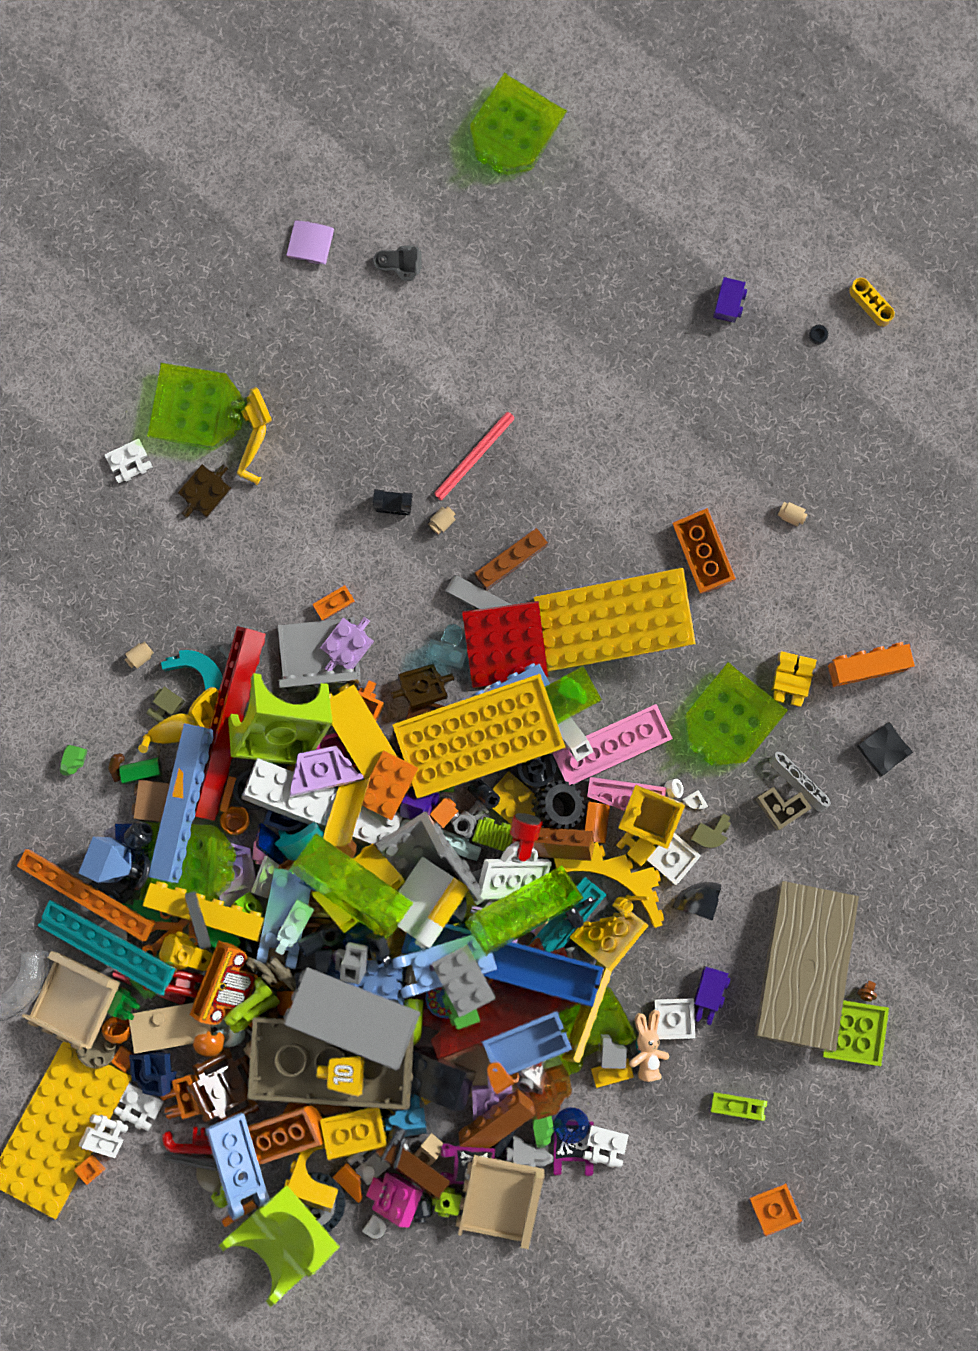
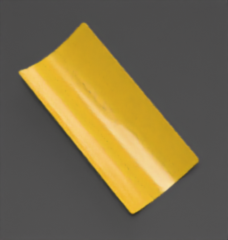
(345, 812)

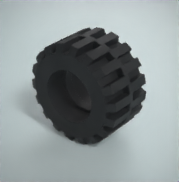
(571, 801)

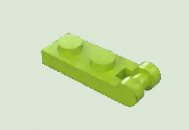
(738, 1106)

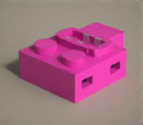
(395, 1198)

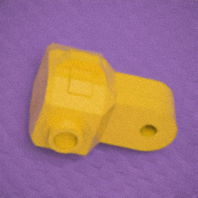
(181, 953)

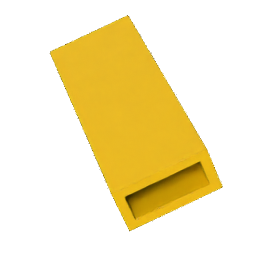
(358, 729)

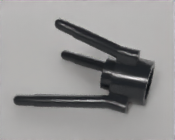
(395, 1137)

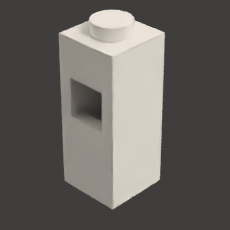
(575, 740)

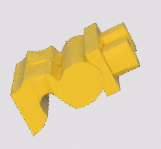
(794, 684)

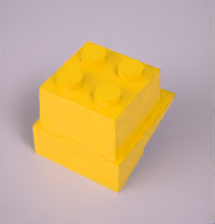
(651, 816)

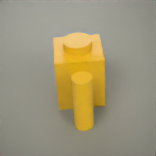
(639, 850)

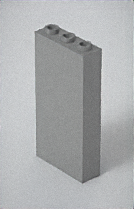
(351, 1018)

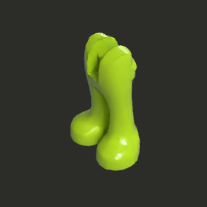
(242, 1016)

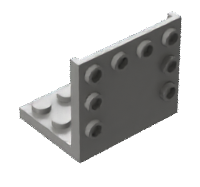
(305, 661)
(425, 839)

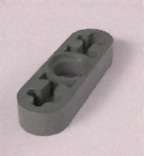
(198, 920)

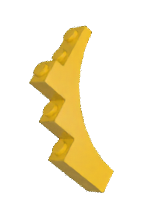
(618, 869)

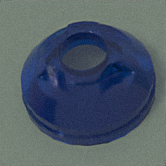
(561, 1129)

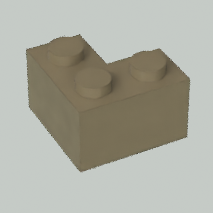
(781, 812)

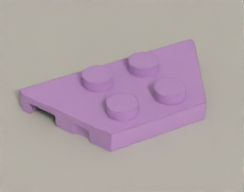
(322, 770)
(244, 876)

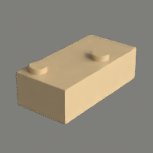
(165, 1028)

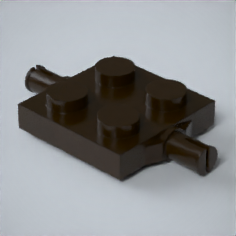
(204, 490)
(422, 686)

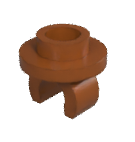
(867, 993)

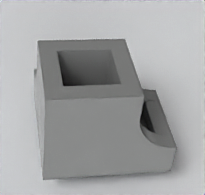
(352, 962)
(610, 1054)

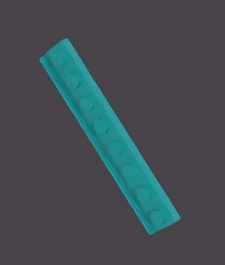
(558, 931)
(106, 947)

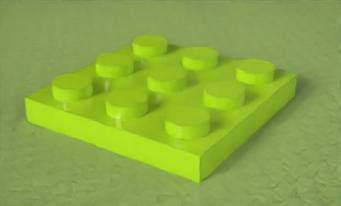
(861, 1033)

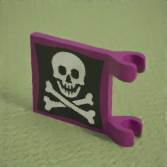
(571, 1152)
(463, 1156)

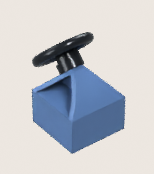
(111, 861)

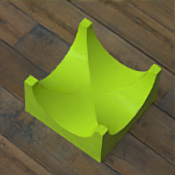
(279, 729)
(286, 1240)

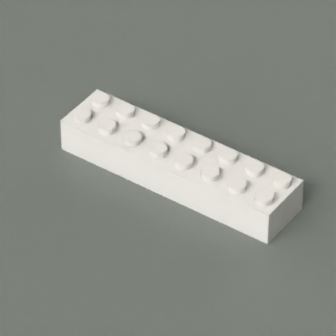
(271, 786)

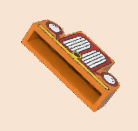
(223, 985)

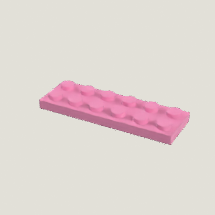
(615, 744)

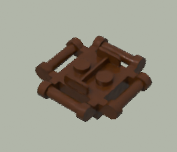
(222, 1088)

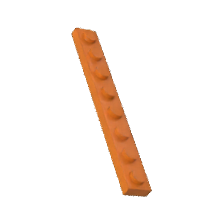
(86, 895)

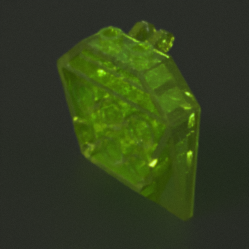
(504, 154)
(170, 395)
(755, 703)
(215, 857)

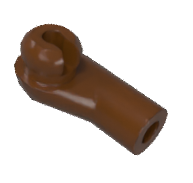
(114, 764)

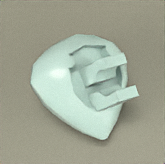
(231, 1038)

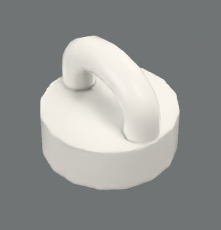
(674, 789)

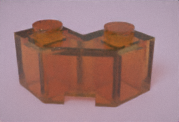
(554, 1093)

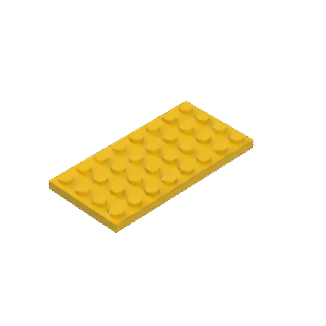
(616, 620)
(479, 735)
(45, 1144)

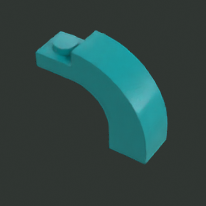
(192, 659)
(294, 844)

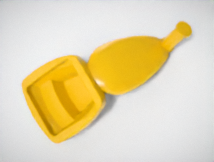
(258, 417)
(171, 728)

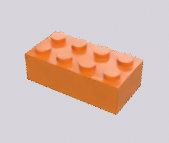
(871, 665)

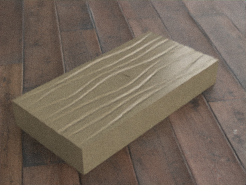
(806, 967)
(287, 1064)

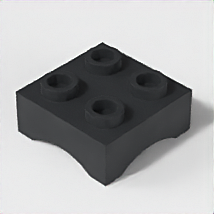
(884, 749)

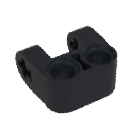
(392, 502)

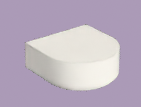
(375, 1227)

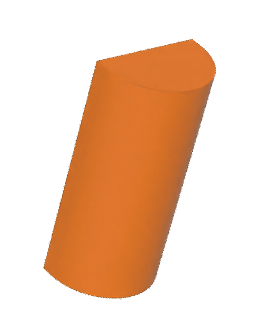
(704, 551)
(286, 1134)

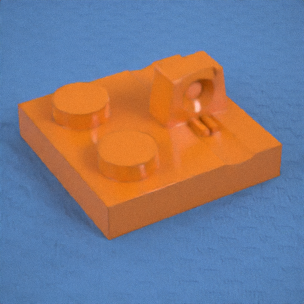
(775, 1210)

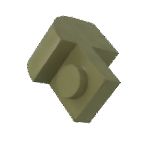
(710, 837)

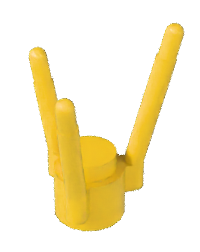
(625, 905)

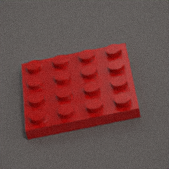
(503, 641)

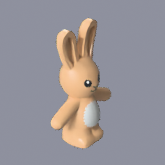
(648, 1043)

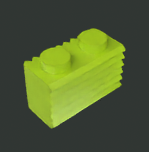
(492, 834)

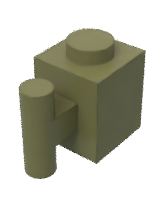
(167, 702)

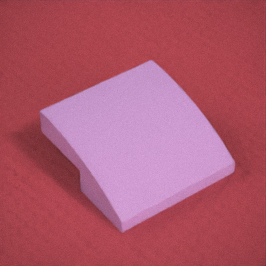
(310, 242)

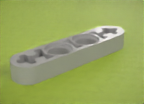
(800, 782)

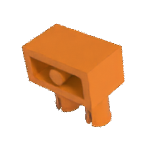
(186, 1104)

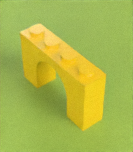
(377, 864)
(305, 1188)

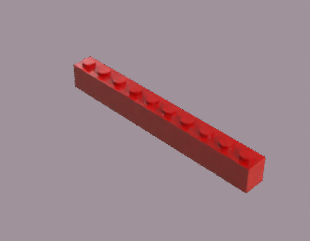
(230, 700)

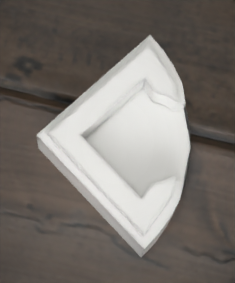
(695, 801)

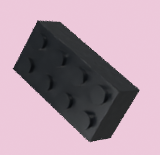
(440, 1080)

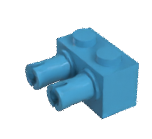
(410, 1120)

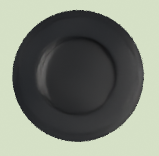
(818, 334)

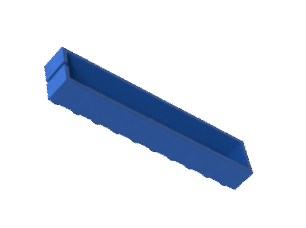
(531, 968)

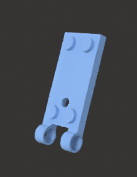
(283, 895)
(423, 960)
(236, 1155)

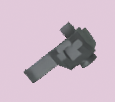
(403, 261)

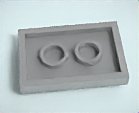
(463, 980)

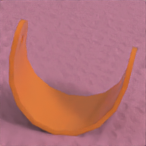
(500, 1079)

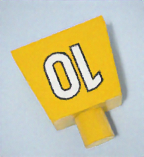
(344, 1074)

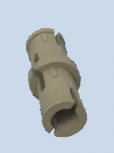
(282, 972)

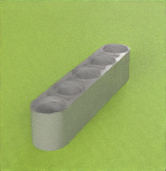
(472, 594)

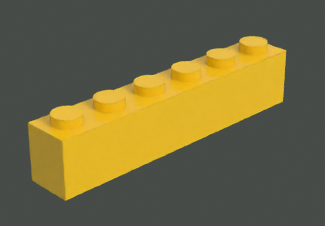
(214, 913)

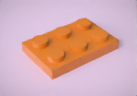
(388, 784)

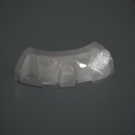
(26, 986)

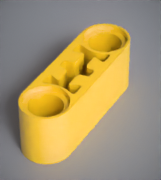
(869, 308)

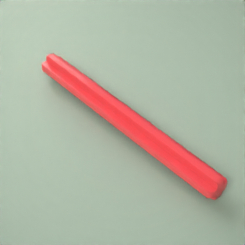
(474, 455)

